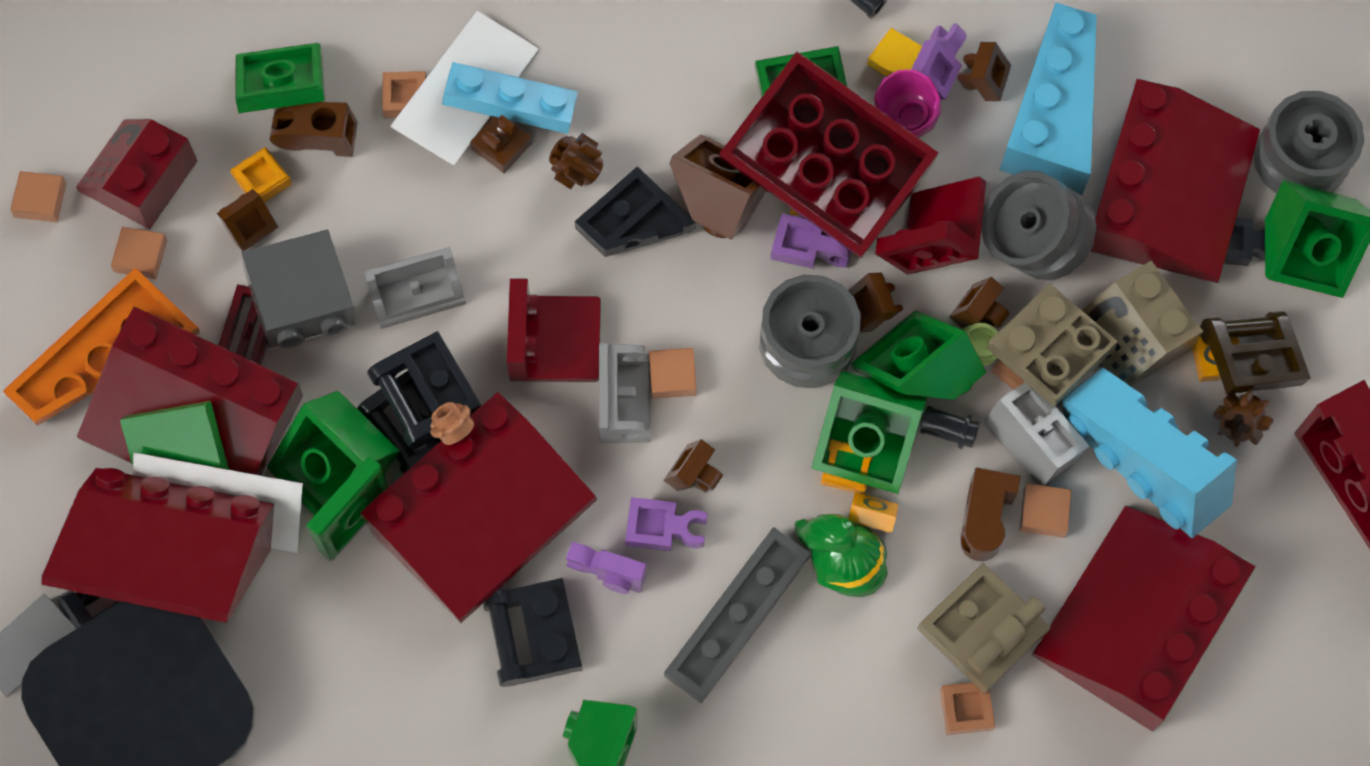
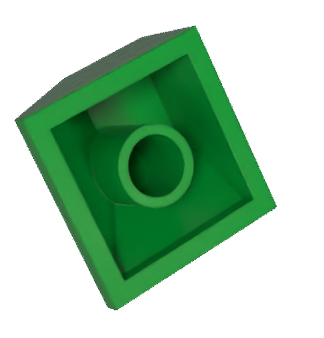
(923, 359)
(601, 733)

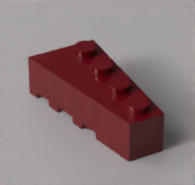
(1339, 446)

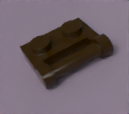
(1256, 364)

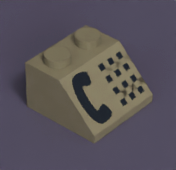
(1146, 323)

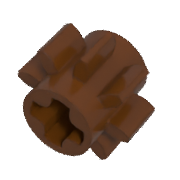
(576, 161)
(1239, 428)

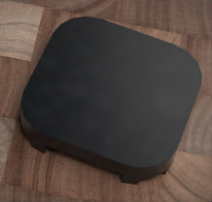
(138, 693)

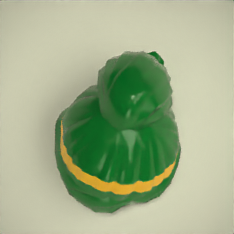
(844, 554)

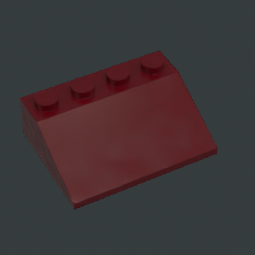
(829, 154)
(1174, 183)
(168, 367)
(478, 508)
(161, 544)
(1143, 615)

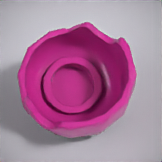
(909, 100)

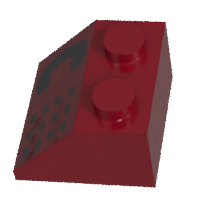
(139, 170)

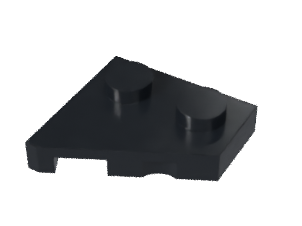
(633, 216)

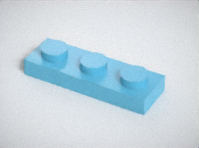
(509, 96)

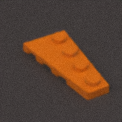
(76, 360)

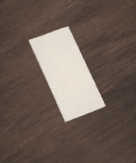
(449, 129)
(282, 493)

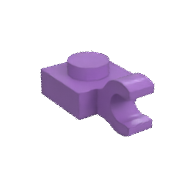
(938, 57)
(802, 242)

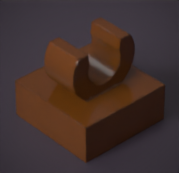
(988, 71)
(501, 142)
(247, 220)
(874, 301)
(980, 305)
(693, 468)

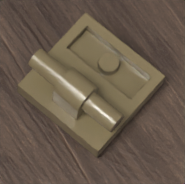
(1052, 345)
(984, 627)

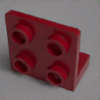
(940, 228)
(552, 336)

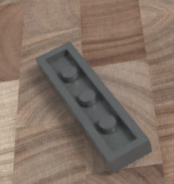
(737, 615)

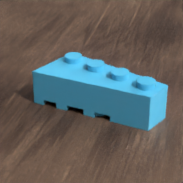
(1057, 108)
(1152, 452)

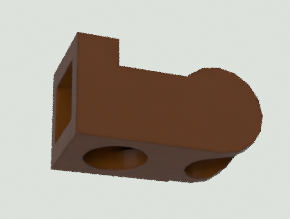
(315, 127)
(982, 523)

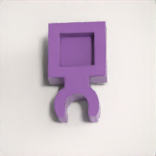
(654, 525)
(616, 571)

